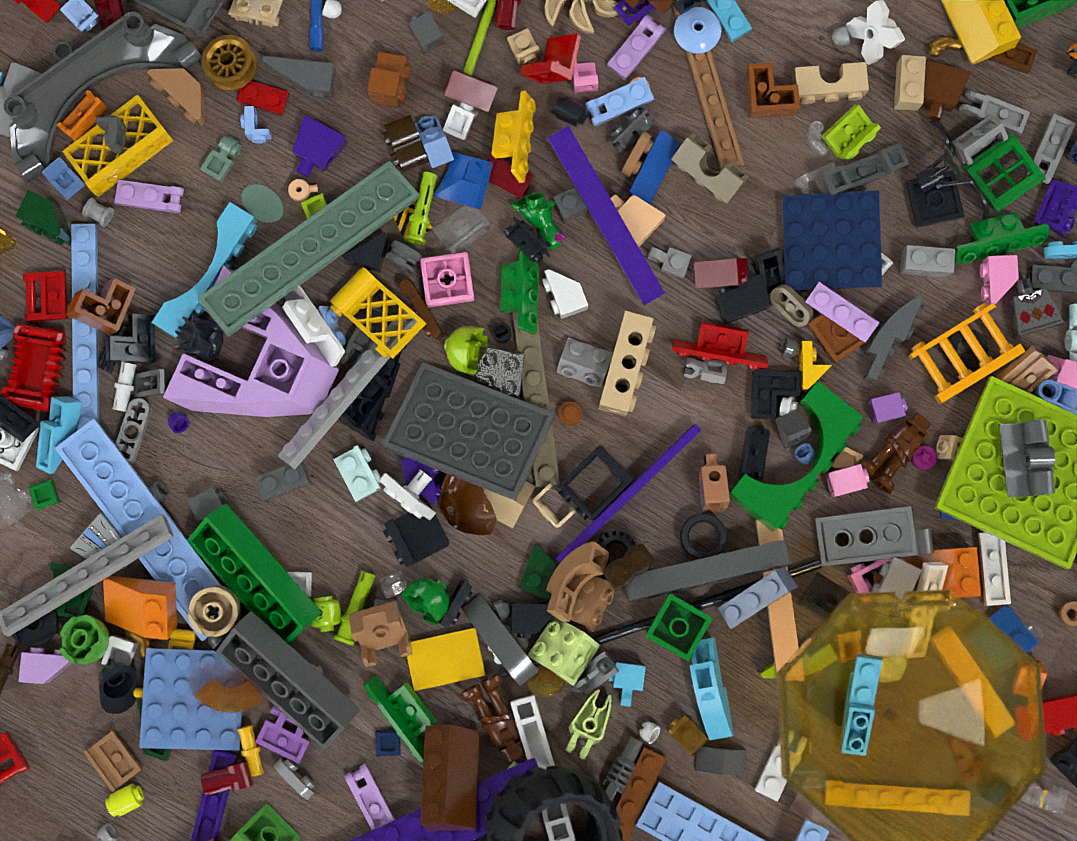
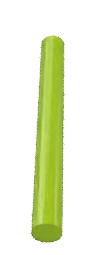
(479, 38)

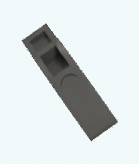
(894, 329)

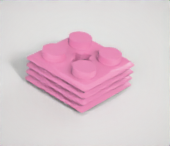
(434, 271)

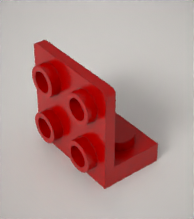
(557, 61)

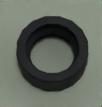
(721, 536)

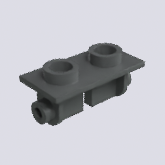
(637, 122)
(595, 673)

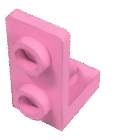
(858, 583)

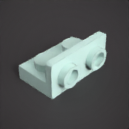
(358, 473)

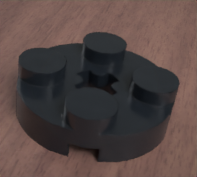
(43, 634)

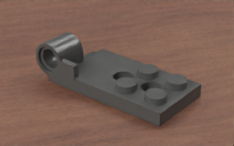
(892, 536)

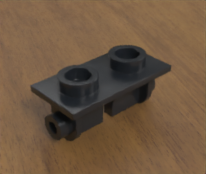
(534, 246)

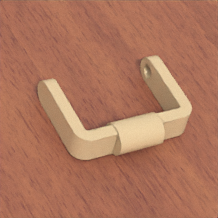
(546, 512)

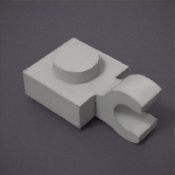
(673, 261)
(711, 371)

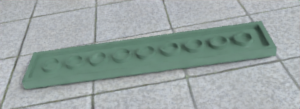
(308, 248)

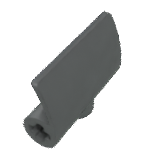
(1027, 459)

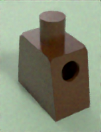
(942, 88)

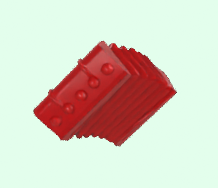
(35, 367)

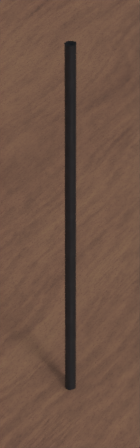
(700, 604)

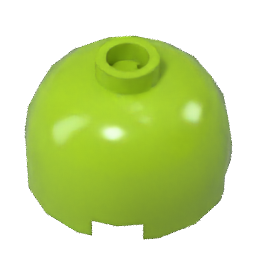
(463, 348)

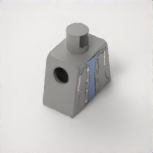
(96, 537)

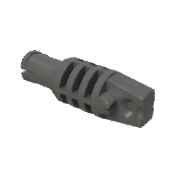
(622, 768)

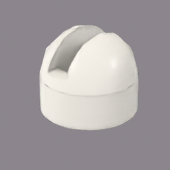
(332, 9)
(650, 732)

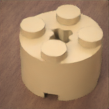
(200, 608)

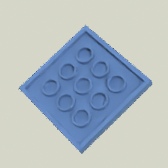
(173, 714)

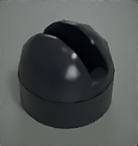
(501, 329)

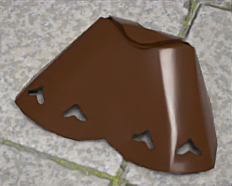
(468, 506)

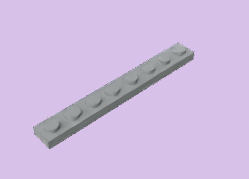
(339, 400)
(85, 575)

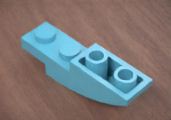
(709, 690)
(859, 704)

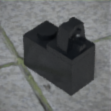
(743, 299)

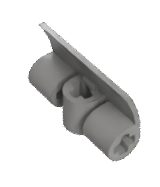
(16, 78)

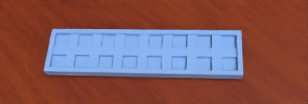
(679, 818)

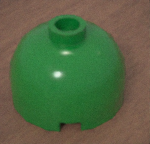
(427, 598)

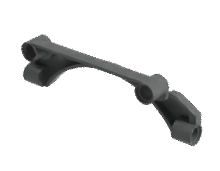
(55, 91)

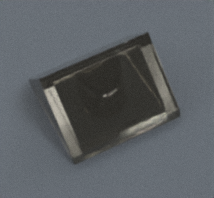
(822, 596)

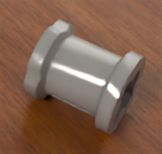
(98, 212)

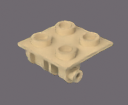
(256, 10)

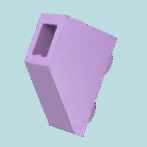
(41, 666)

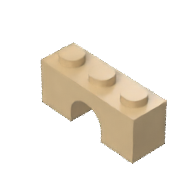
(851, 83)

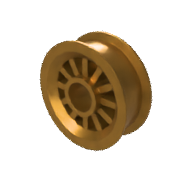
(224, 50)

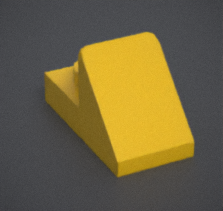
(809, 372)

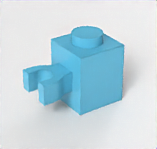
(628, 678)

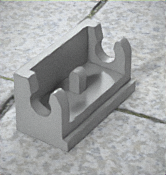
(978, 138)

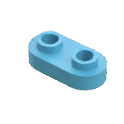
(1059, 251)

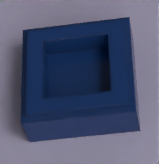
(387, 743)

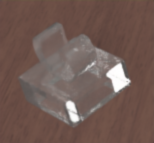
(393, 584)

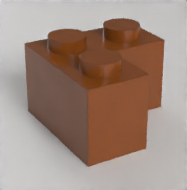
(388, 80)
(765, 98)
(102, 312)

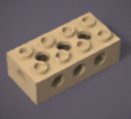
(635, 327)

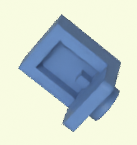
(63, 178)

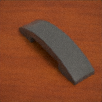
(865, 170)
(500, 640)

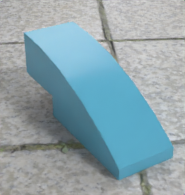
(60, 426)

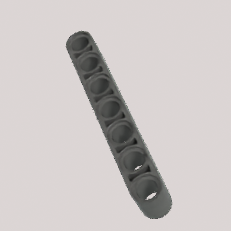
(709, 571)

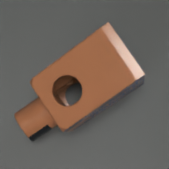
(713, 494)

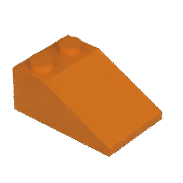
(962, 570)
(141, 606)

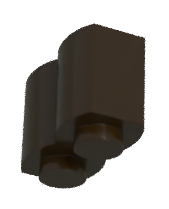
(406, 143)
(634, 563)

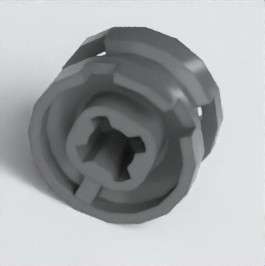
(403, 256)

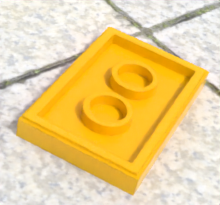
(445, 659)

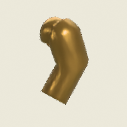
(943, 43)
(141, 641)

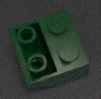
(44, 217)

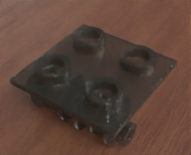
(500, 370)

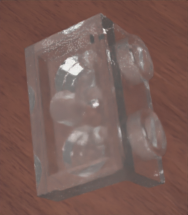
(13, 502)

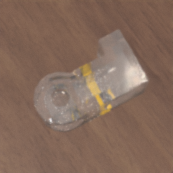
(1045, 799)

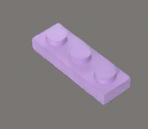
(842, 311)

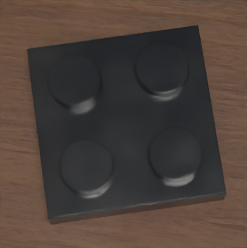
(935, 204)

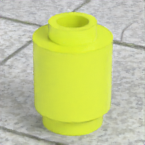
(125, 800)

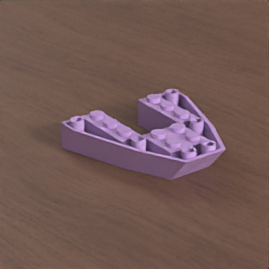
(285, 381)

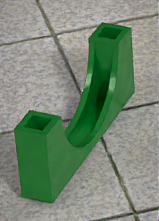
(833, 423)

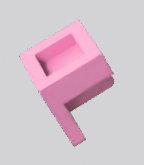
(585, 77)

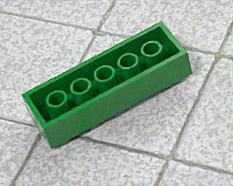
(253, 574)

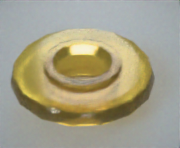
(543, 676)

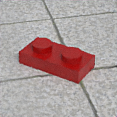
(263, 97)

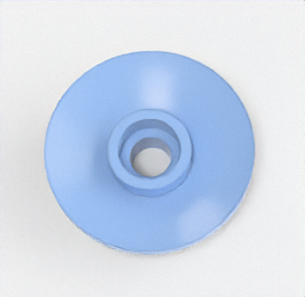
(693, 40)

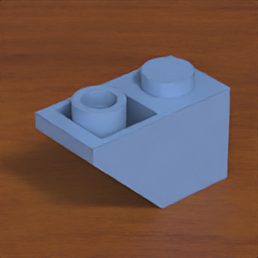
(434, 140)

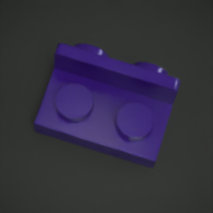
(1058, 207)

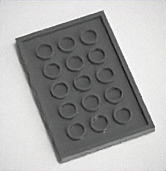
(469, 431)

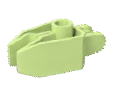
(589, 724)

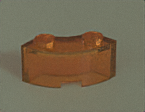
(228, 697)

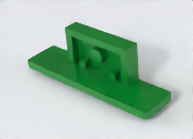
(999, 236)
(520, 292)
(404, 712)

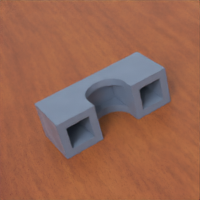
(757, 597)

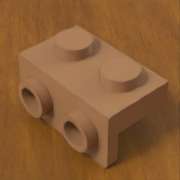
(592, 602)

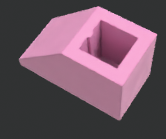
(999, 276)
(847, 480)

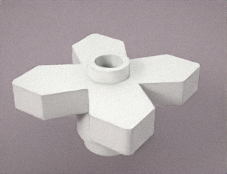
(876, 31)

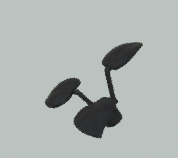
(932, 176)

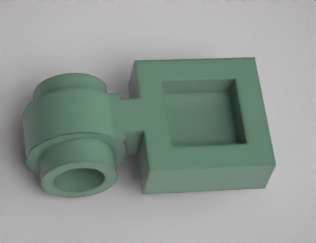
(217, 164)

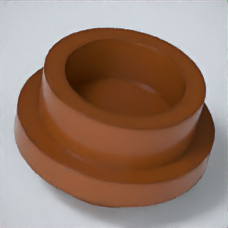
(570, 413)

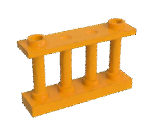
(987, 364)

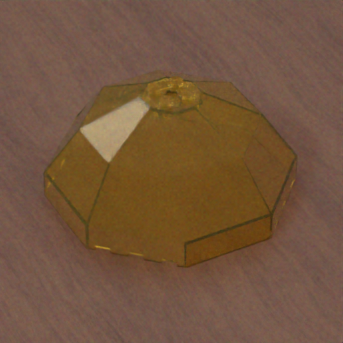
(962, 727)

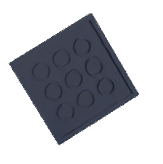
(832, 240)

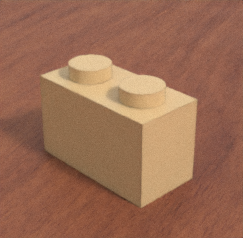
(909, 82)

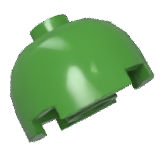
(84, 640)

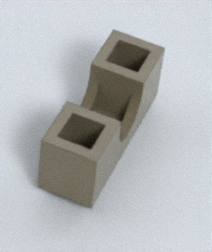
(692, 159)

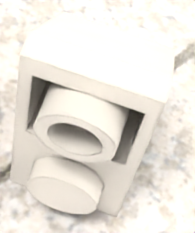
(566, 294)

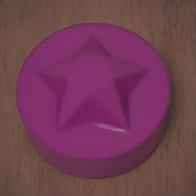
(924, 458)

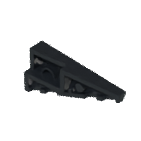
(366, 408)

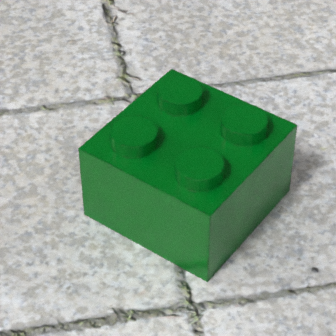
(678, 627)

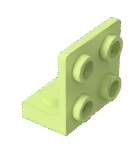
(564, 650)

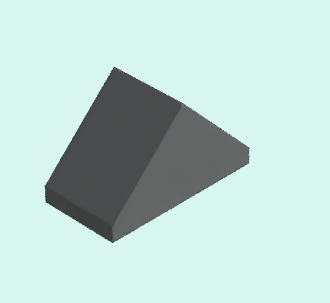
(151, 383)
(792, 428)
(720, 760)

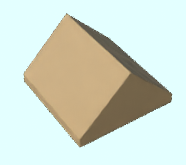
(506, 509)

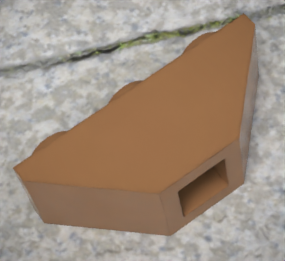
(182, 91)

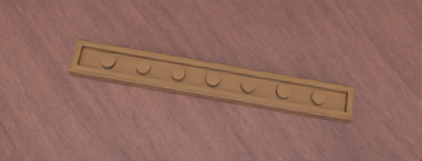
(714, 106)

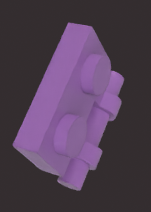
(282, 740)

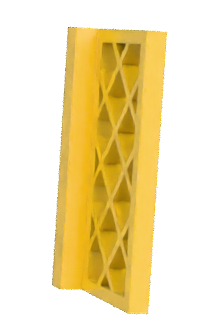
(126, 162)

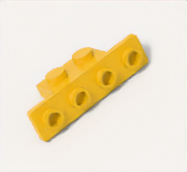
(513, 135)

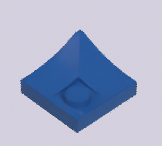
(465, 181)
(1013, 626)

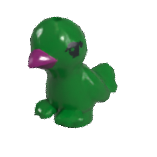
(539, 214)

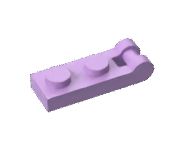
(635, 48)
(148, 196)
(369, 797)

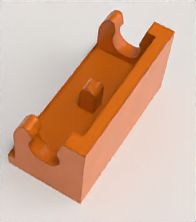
(83, 116)

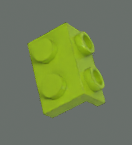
(850, 133)

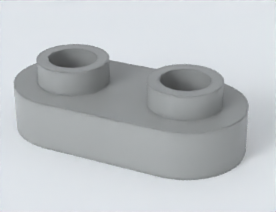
(302, 785)

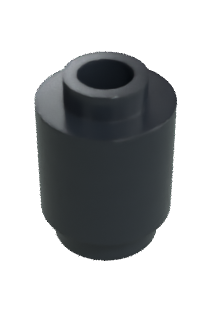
(570, 111)

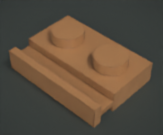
(1028, 370)
(113, 760)

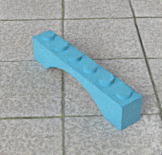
(233, 230)

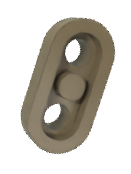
(790, 306)

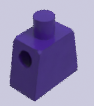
(316, 146)

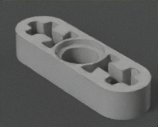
(144, 417)

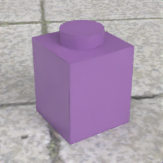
(887, 408)

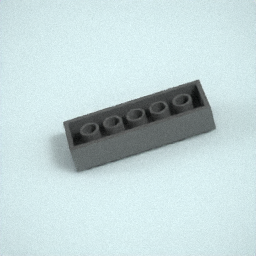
(287, 680)

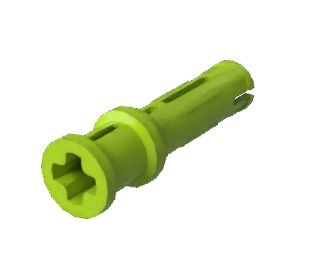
(420, 219)
(356, 604)

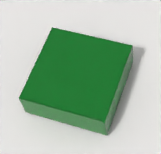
(44, 495)

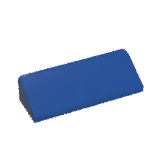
(654, 167)

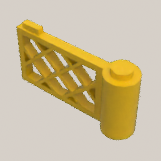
(354, 297)

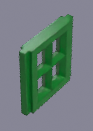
(1017, 189)

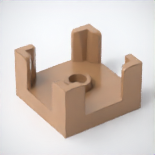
(379, 629)

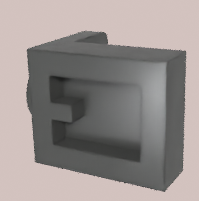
(114, 132)

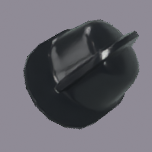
(117, 687)

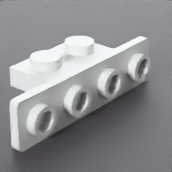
(312, 325)

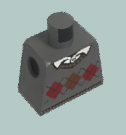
(1032, 310)

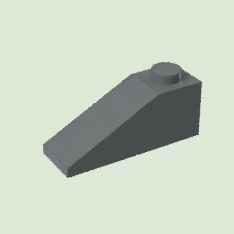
(309, 76)

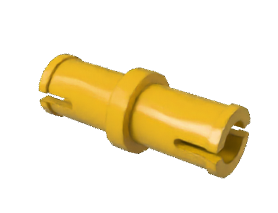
(250, 750)

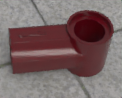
(506, 14)
(234, 777)

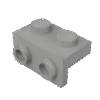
(584, 362)

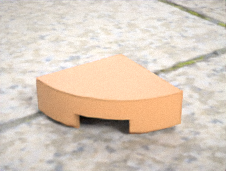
(846, 459)

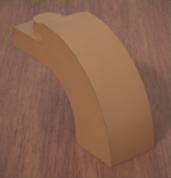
(571, 575)

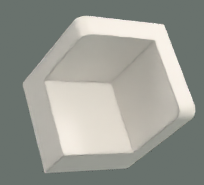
(120, 650)

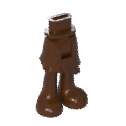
(903, 444)
(500, 727)

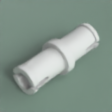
(124, 386)

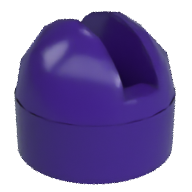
(181, 421)

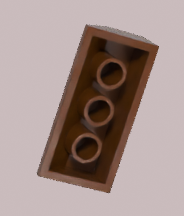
(450, 778)

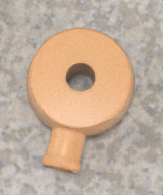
(305, 192)

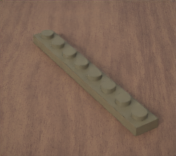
(536, 394)

